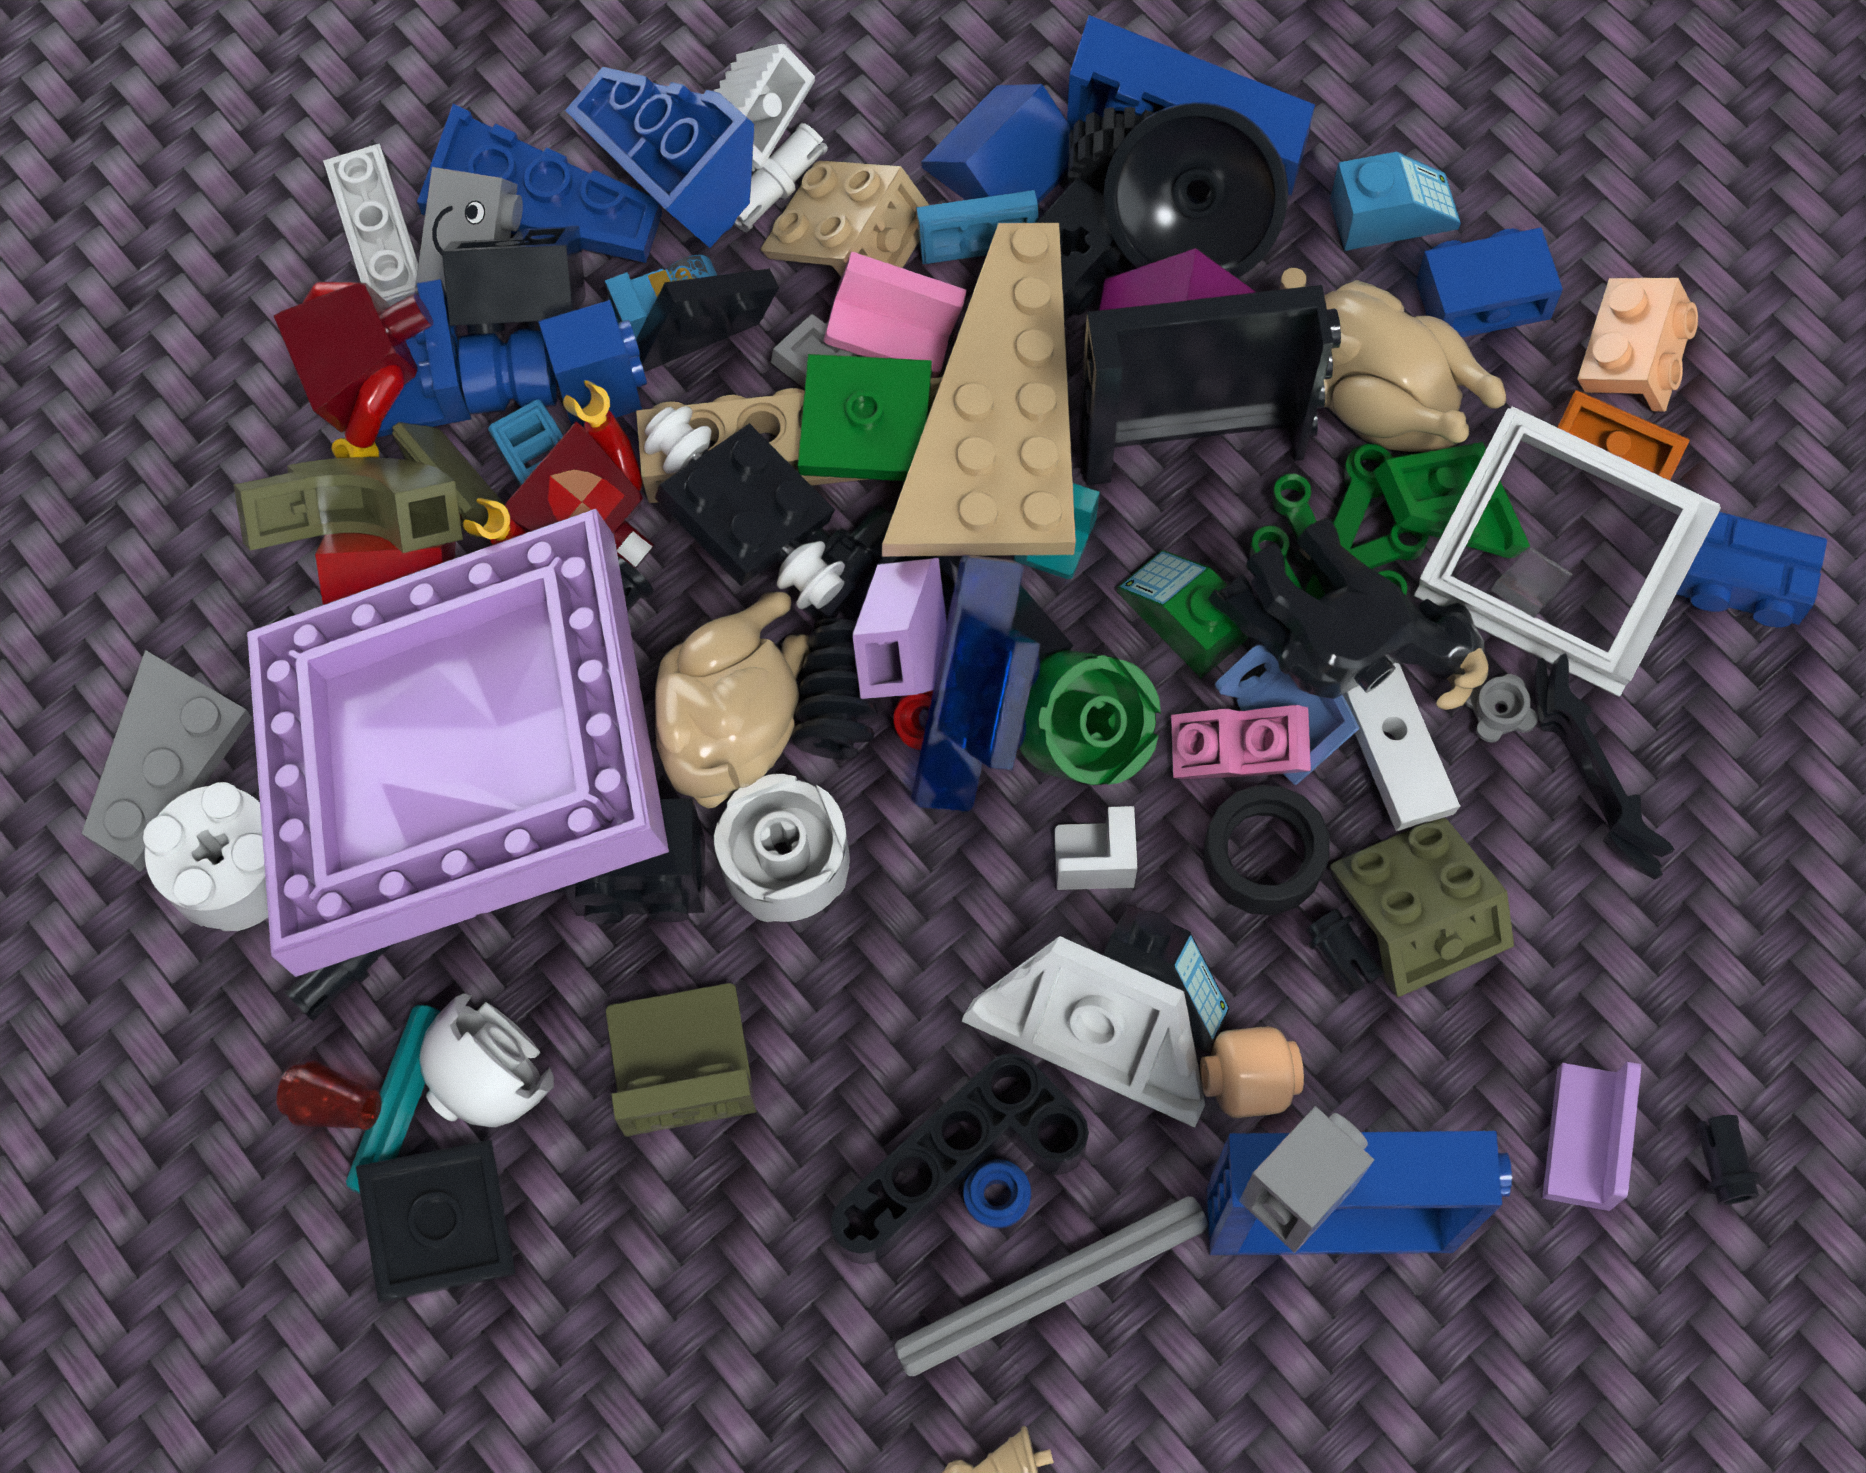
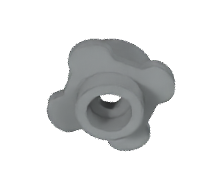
(1508, 691)

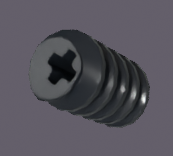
(832, 695)

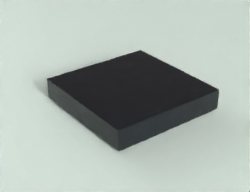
(435, 1221)

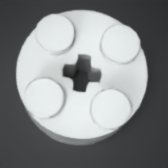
(184, 852)
(789, 884)

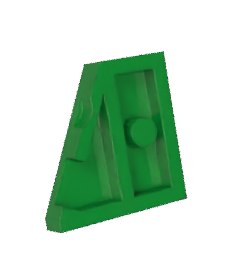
(1428, 487)

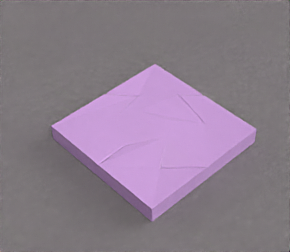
(450, 745)

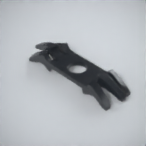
(1566, 715)

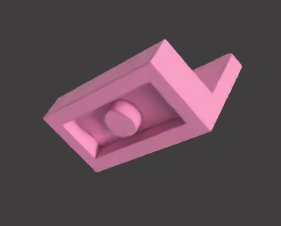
(893, 312)

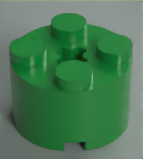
(1090, 718)

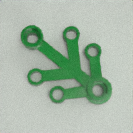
(1361, 487)

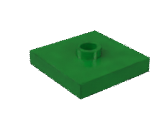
(863, 416)

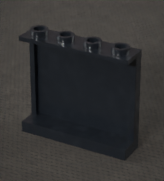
(1204, 371)

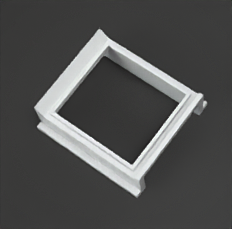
(1603, 669)

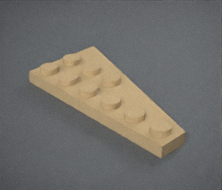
(998, 435)

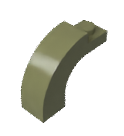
(365, 495)

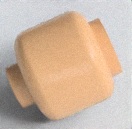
(1252, 1072)

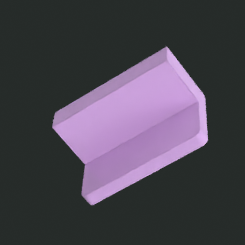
(1592, 1135)

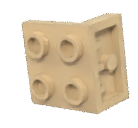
(848, 211)

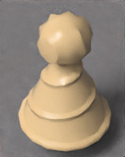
(1011, 1457)

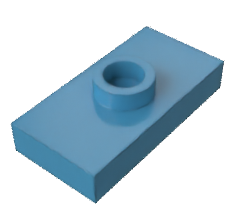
(968, 226)

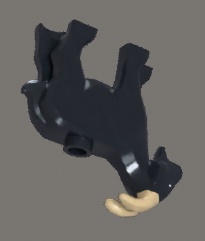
(1354, 628)

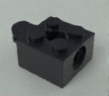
(660, 886)

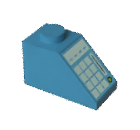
(1390, 200)

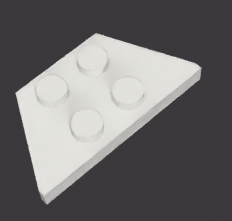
(1098, 1024)

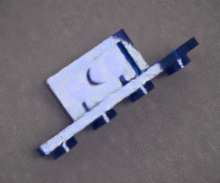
(977, 687)

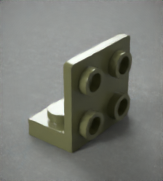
(1427, 904)
(679, 1060)

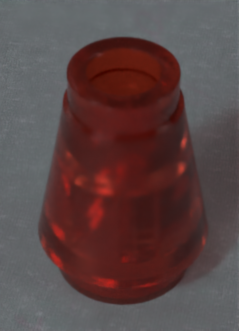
(325, 1098)

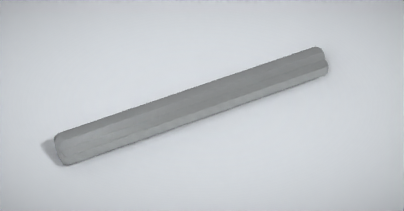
(1050, 1286)

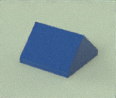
(1005, 146)

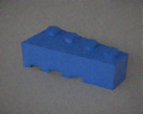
(1137, 72)

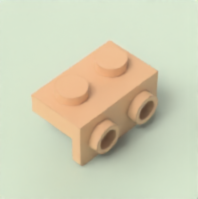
(1640, 339)

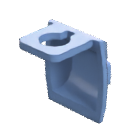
(1329, 719)

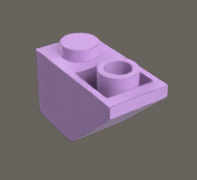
(900, 630)

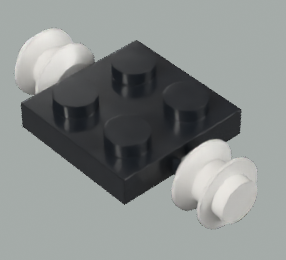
(744, 505)

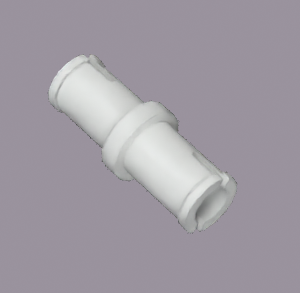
(780, 173)

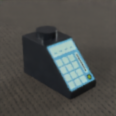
(1170, 954)

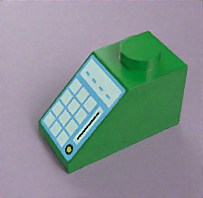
(1174, 602)

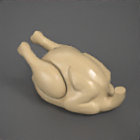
(1399, 372)
(727, 702)

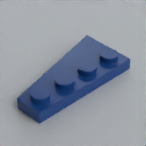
(553, 192)

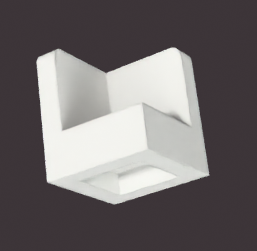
(1097, 853)

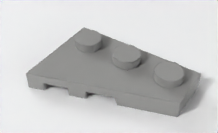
(164, 747)

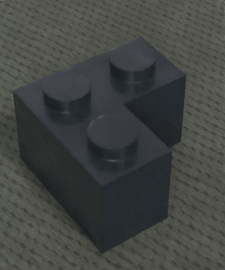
(514, 278)

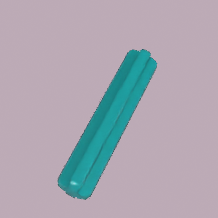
(398, 1096)

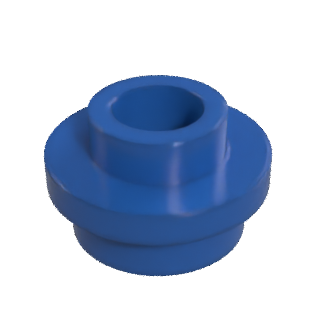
(1001, 1173)

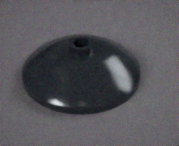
(1150, 195)

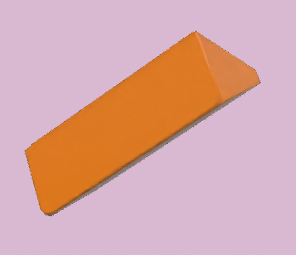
(1624, 434)

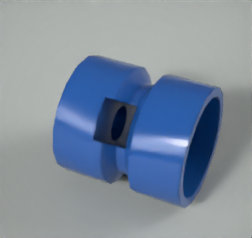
(505, 371)

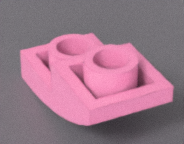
(1241, 742)

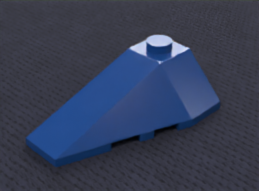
(676, 143)

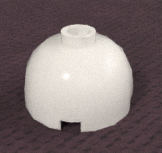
(480, 1066)

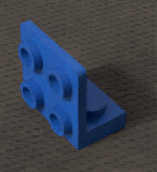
(436, 390)

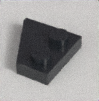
(703, 312)

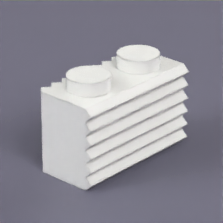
(768, 90)

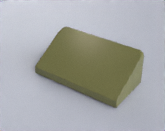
(433, 448)

